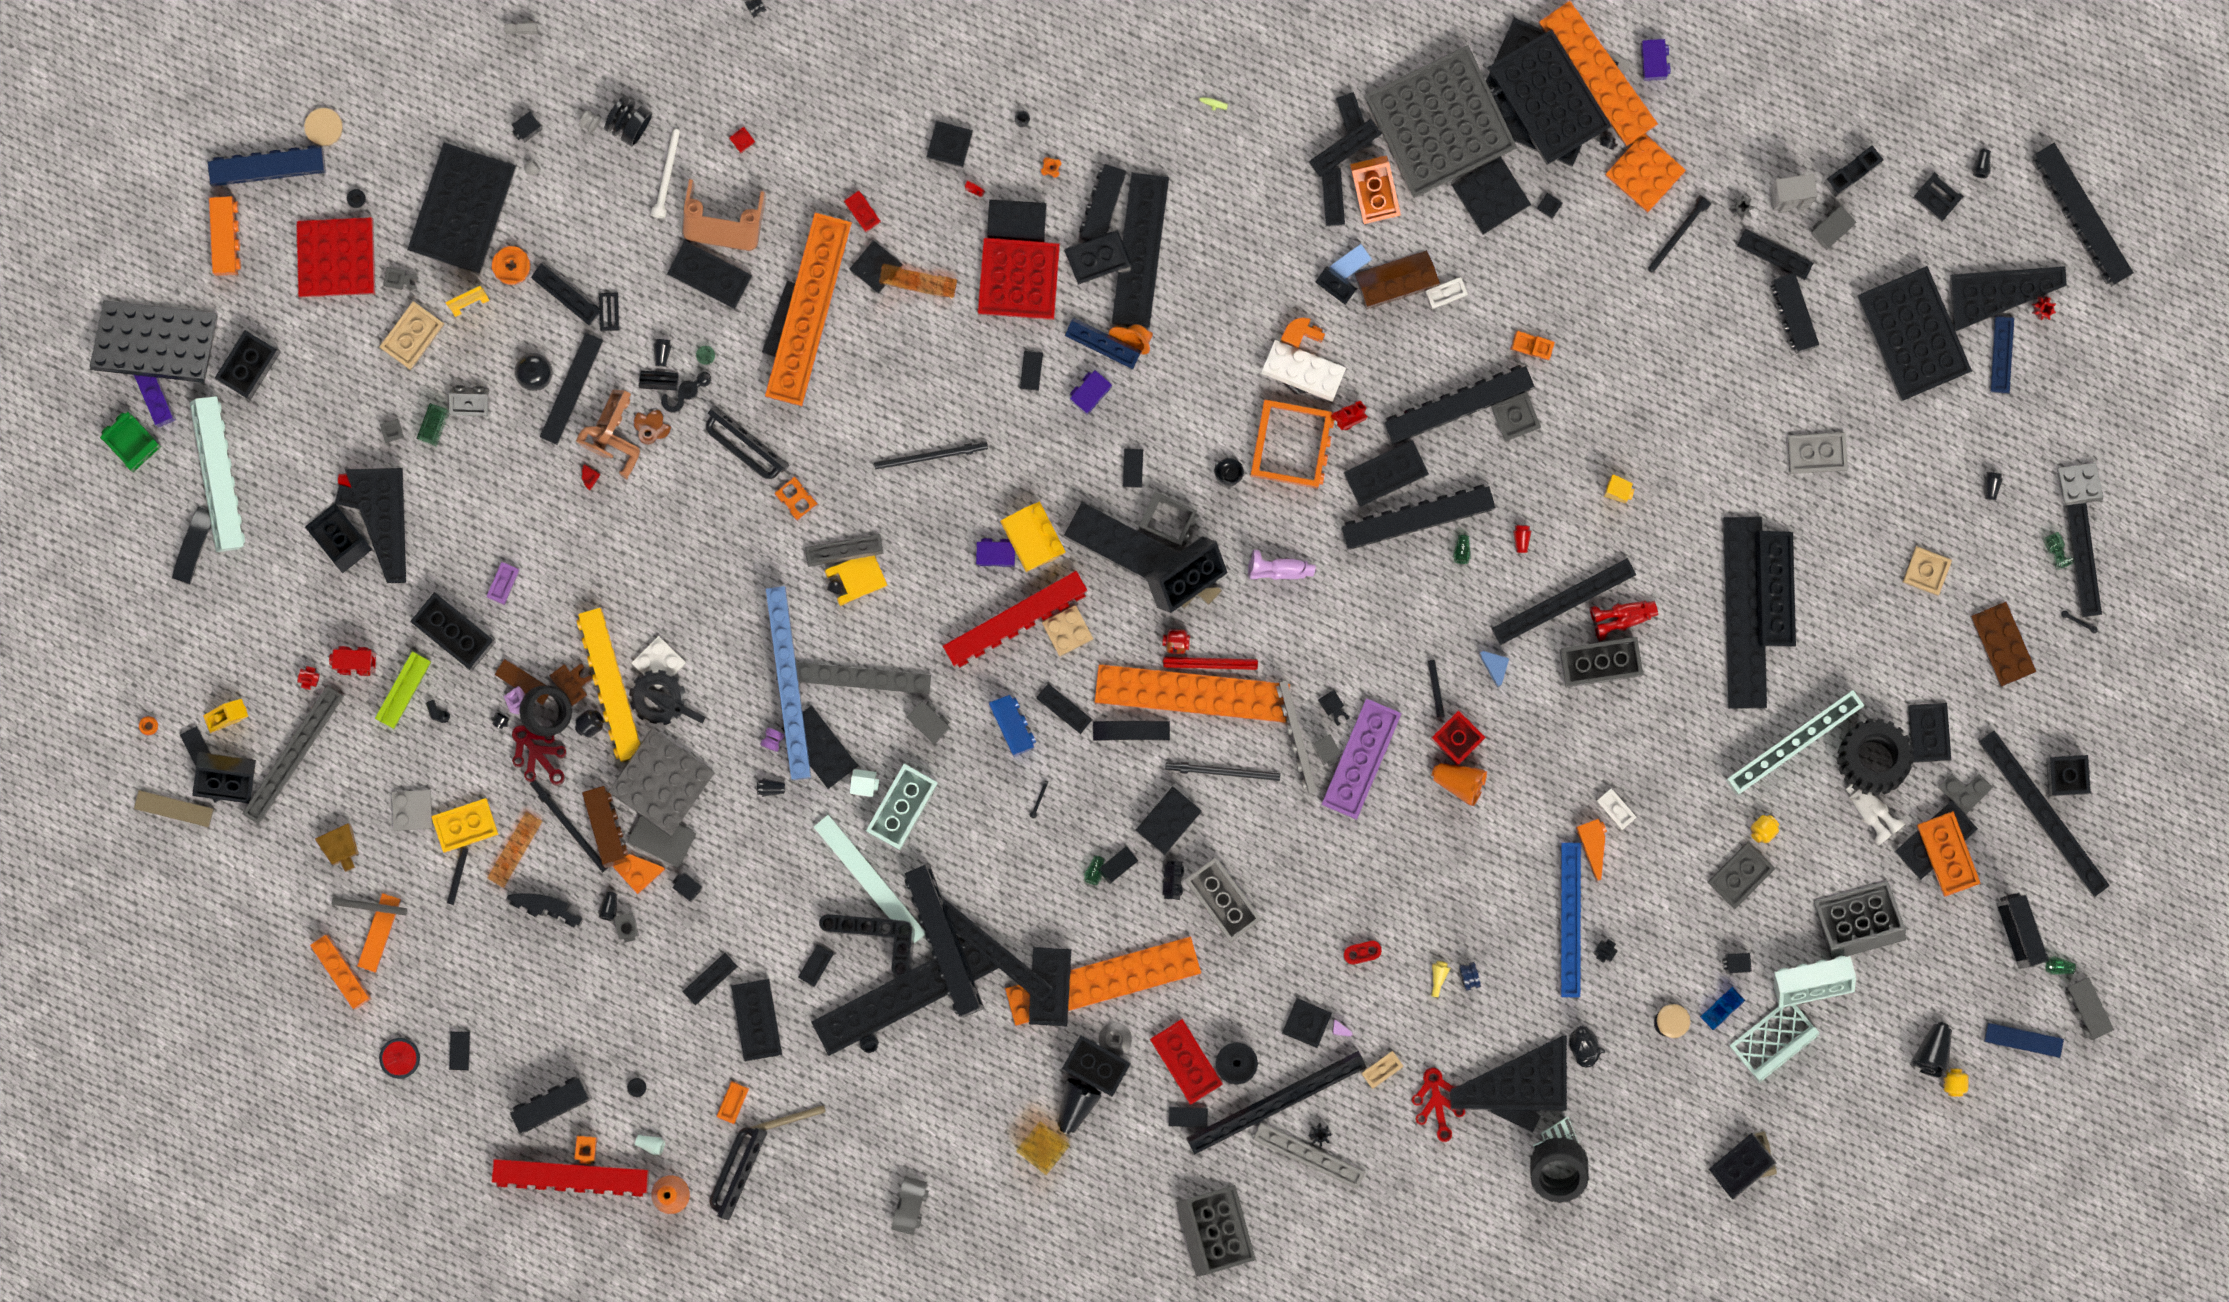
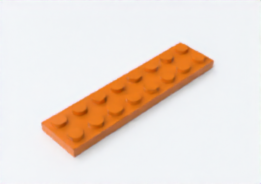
(1600, 73)

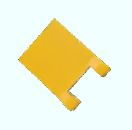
(466, 299)
(858, 577)

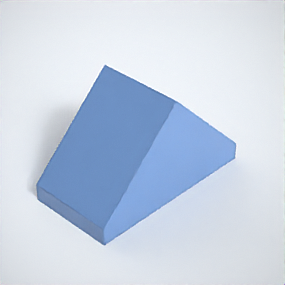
(1495, 665)

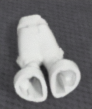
(1870, 808)

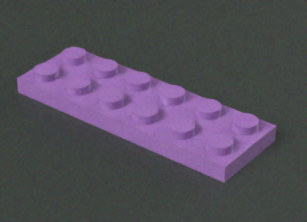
(1361, 759)

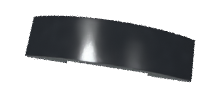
(192, 546)
(1131, 730)

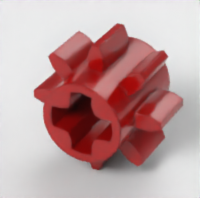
(2048, 310)
(308, 677)

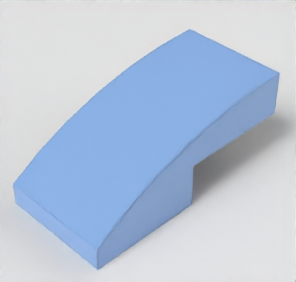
(1351, 262)

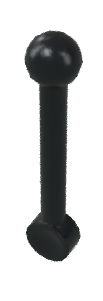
(2065, 614)
(1033, 814)

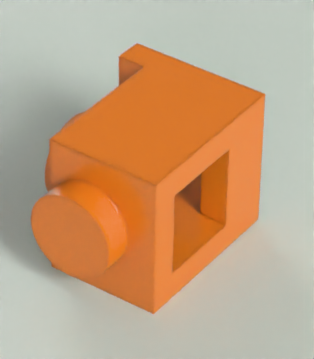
(581, 1142)

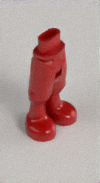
(1627, 614)

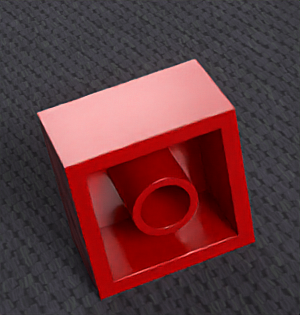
(1458, 737)

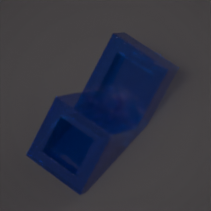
(1722, 1008)

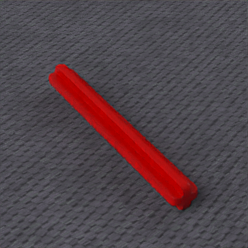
(1210, 663)

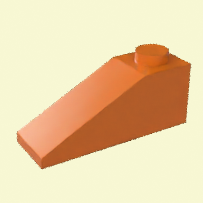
(1593, 843)

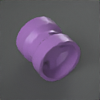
(770, 743)

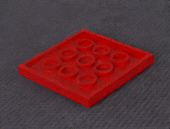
(335, 257)
(1018, 278)

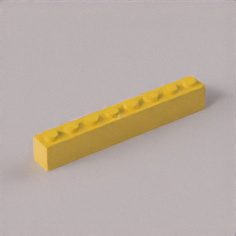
(610, 683)

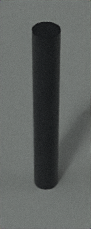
(1436, 688)
(457, 876)

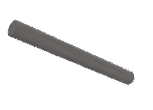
(369, 906)

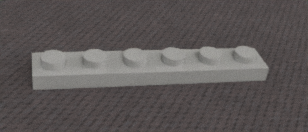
(1294, 729)

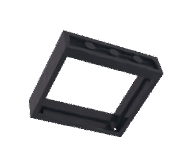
(2022, 930)

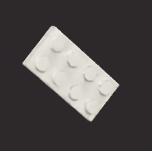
(1303, 370)

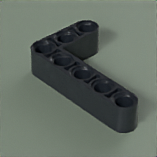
(876, 931)

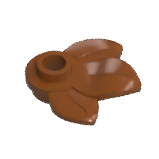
(651, 423)

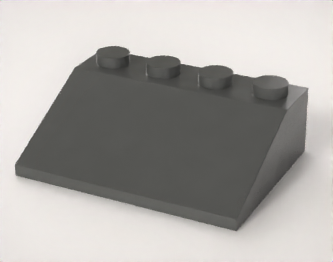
(1860, 920)
(1215, 1231)

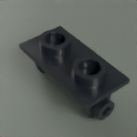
(1174, 871)

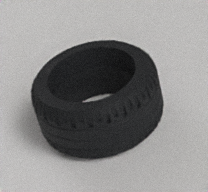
(564, 706)

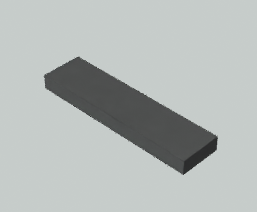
(844, 550)

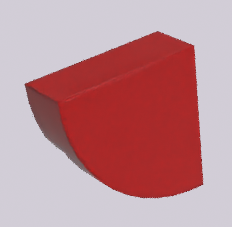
(974, 189)
(589, 477)

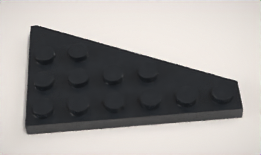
(1524, 1084)

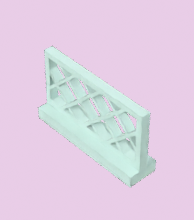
(1782, 1055)

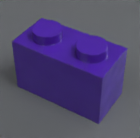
(1654, 59)
(1090, 392)
(995, 553)

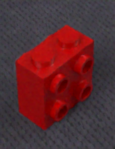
(347, 660)

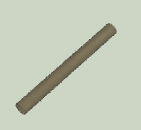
(791, 1118)

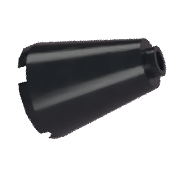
(1934, 1052)
(1076, 1104)

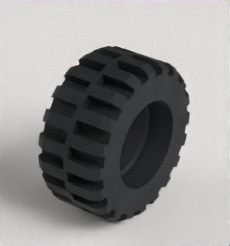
(1885, 735)

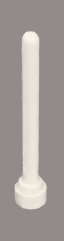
(659, 208)

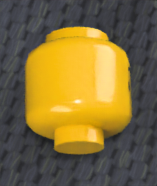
(1764, 829)
(1956, 1083)

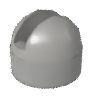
(531, 167)

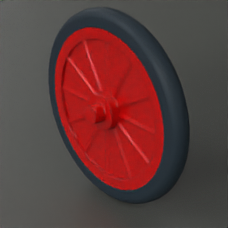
(399, 1058)

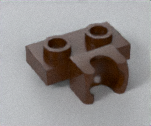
(571, 682)

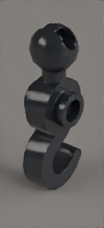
(687, 390)

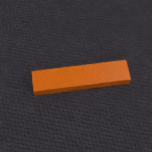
(378, 935)

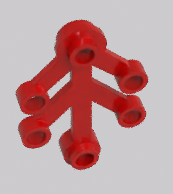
(1436, 1101)

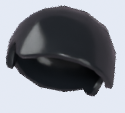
(1234, 474)

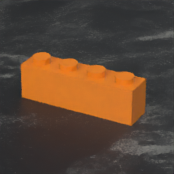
(223, 236)
(340, 972)

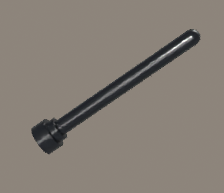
(1700, 205)

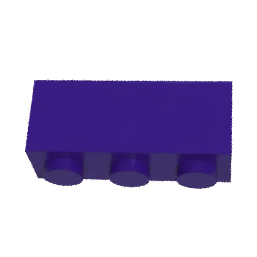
(155, 400)

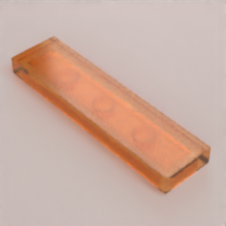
(514, 849)

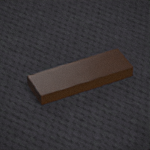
(517, 677)

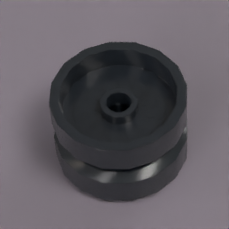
(1247, 1059)

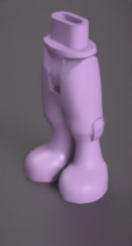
(1278, 568)

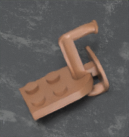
(604, 428)

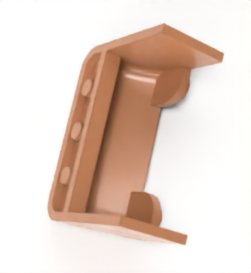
(720, 232)

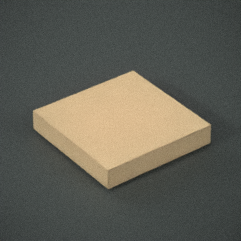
(1927, 571)

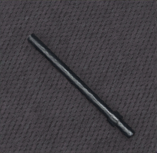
(967, 449)
(1185, 767)
(544, 796)

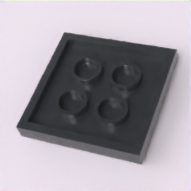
(1491, 195)

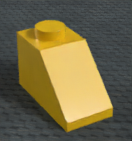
(1619, 489)
(225, 715)

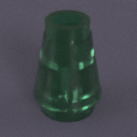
(1462, 550)
(1092, 874)
(2059, 966)

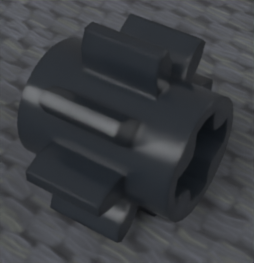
(1605, 950)
(1316, 1139)

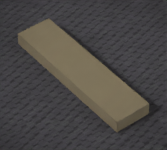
(173, 808)

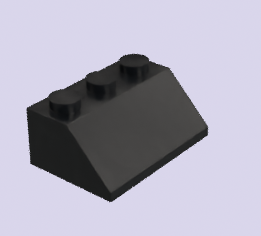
(1017, 220)
(224, 774)

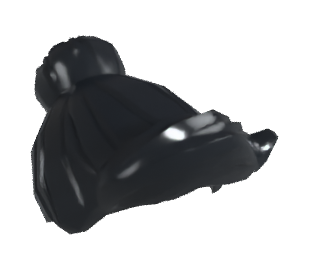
(1585, 1046)

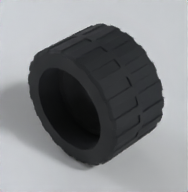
(1559, 1189)

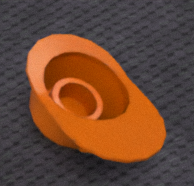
(1134, 335)

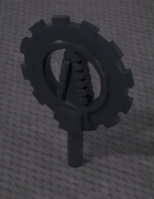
(671, 704)

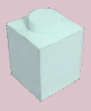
(864, 783)

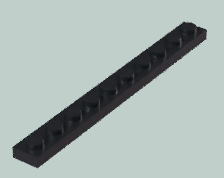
(2044, 813)
(1276, 1102)

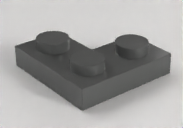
(1966, 796)

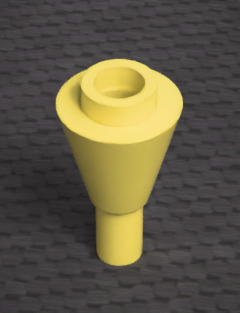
(1439, 971)

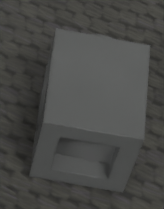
(620, 921)

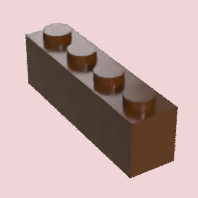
(604, 826)

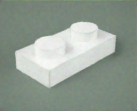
(1446, 293)
(1616, 809)

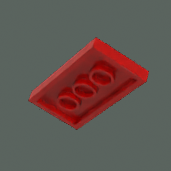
(1186, 1061)

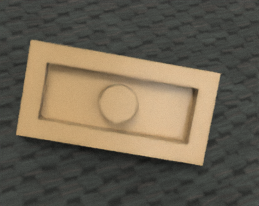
(1382, 1069)

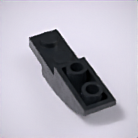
(539, 903)

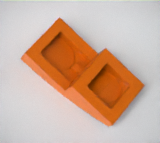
(1532, 345)

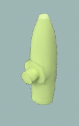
(1214, 103)

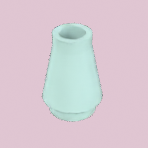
(651, 1144)

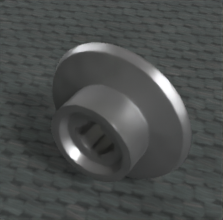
(1115, 1029)

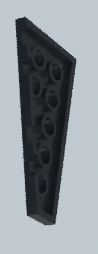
(1991, 293)
(381, 504)

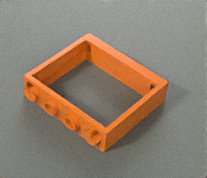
(1322, 457)

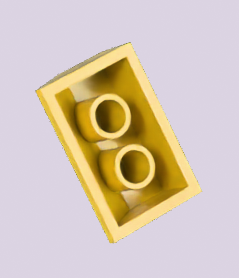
(1033, 536)

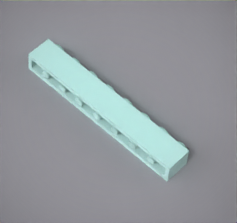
(216, 474)
(1794, 742)

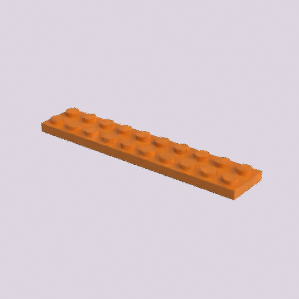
(808, 309)
(1189, 693)
(1118, 976)

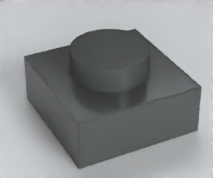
(392, 430)

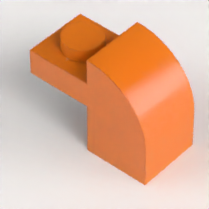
(1298, 329)

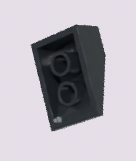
(338, 538)

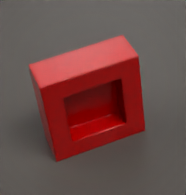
(742, 140)

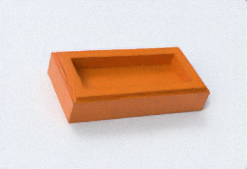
(732, 1102)

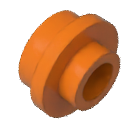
(144, 721)

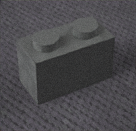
(1833, 227)
(929, 722)
(1327, 750)

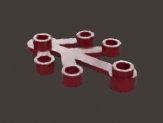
(537, 752)

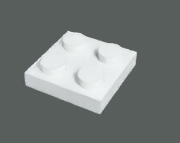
(659, 657)

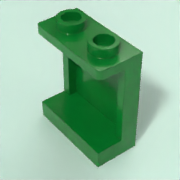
(130, 441)

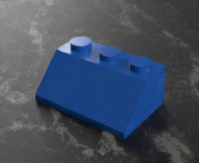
(1012, 725)

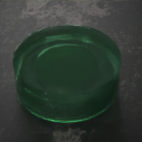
(705, 355)

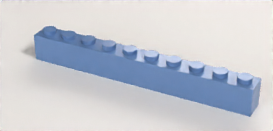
(788, 683)

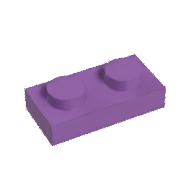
(503, 583)

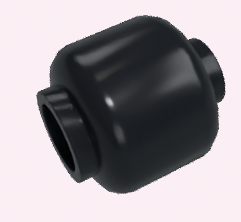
(589, 723)

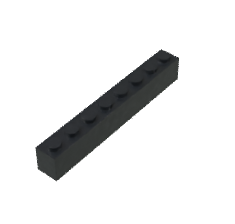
(2082, 215)
(1458, 405)
(1418, 518)
(944, 941)

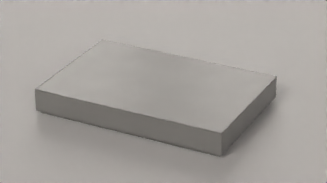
(1817, 453)

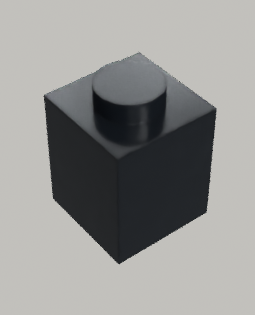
(526, 127)
(686, 886)
(1737, 963)

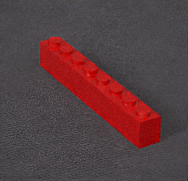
(1014, 619)
(570, 1176)

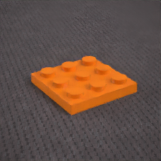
(1645, 172)

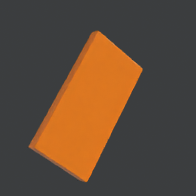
(1948, 854)

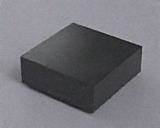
(1549, 206)

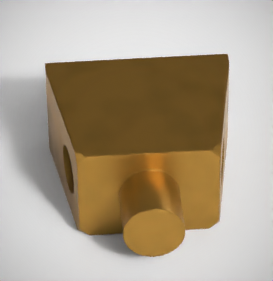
(339, 846)

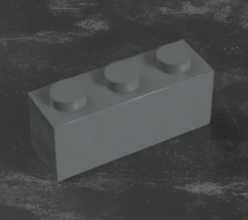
(2088, 1009)

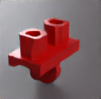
(1350, 415)

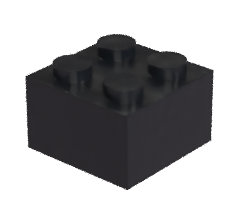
(2068, 775)

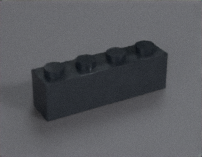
(1103, 203)
(1795, 313)

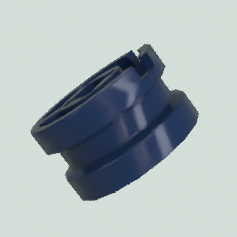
(1469, 976)

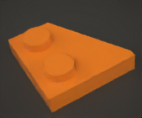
(638, 872)

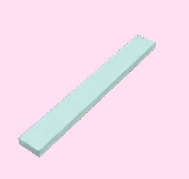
(866, 875)

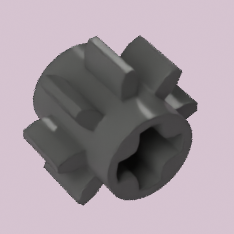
(1746, 203)

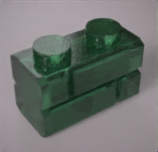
(433, 425)

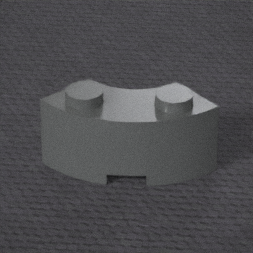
(909, 1205)

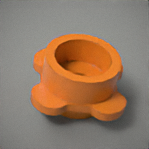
(1051, 162)

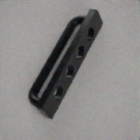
(778, 463)
(742, 1173)

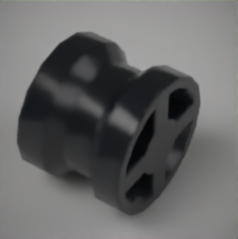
(755, 7)

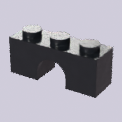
(1853, 171)

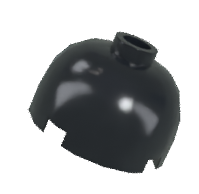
(533, 372)

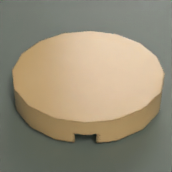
(323, 127)

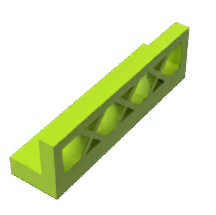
(403, 690)

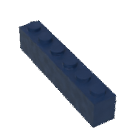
(266, 166)

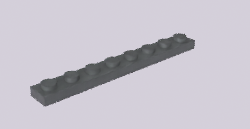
(863, 678)
(293, 755)

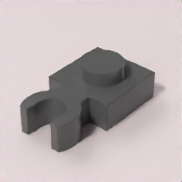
(397, 279)

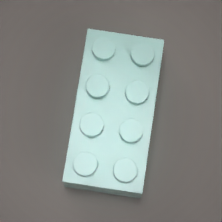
(902, 807)
(1814, 981)

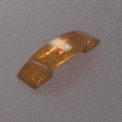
(917, 281)

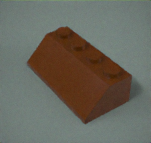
(1397, 279)

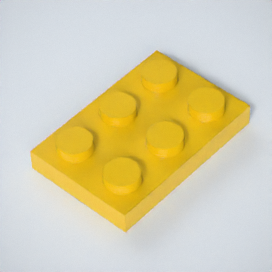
(465, 825)

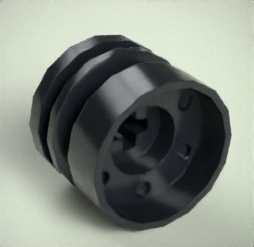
(625, 119)

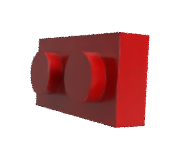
(862, 211)

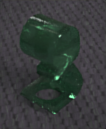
(2055, 545)

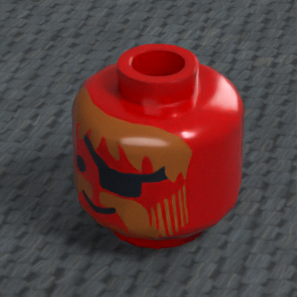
(1176, 641)

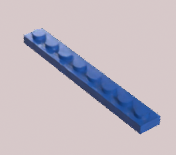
(1571, 920)

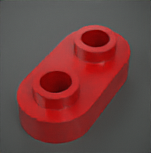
(1362, 952)

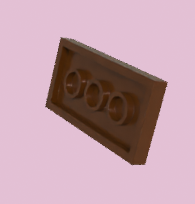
(2003, 644)

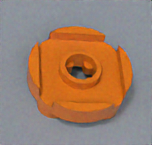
(504, 257)

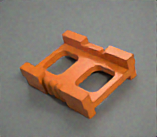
(801, 494)

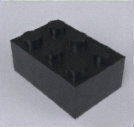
(247, 365)
(1168, 820)
(1096, 1066)

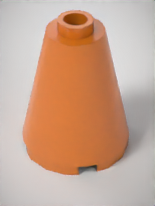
(1460, 781)
(679, 1194)

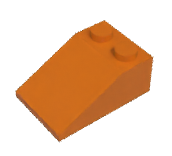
(1375, 189)

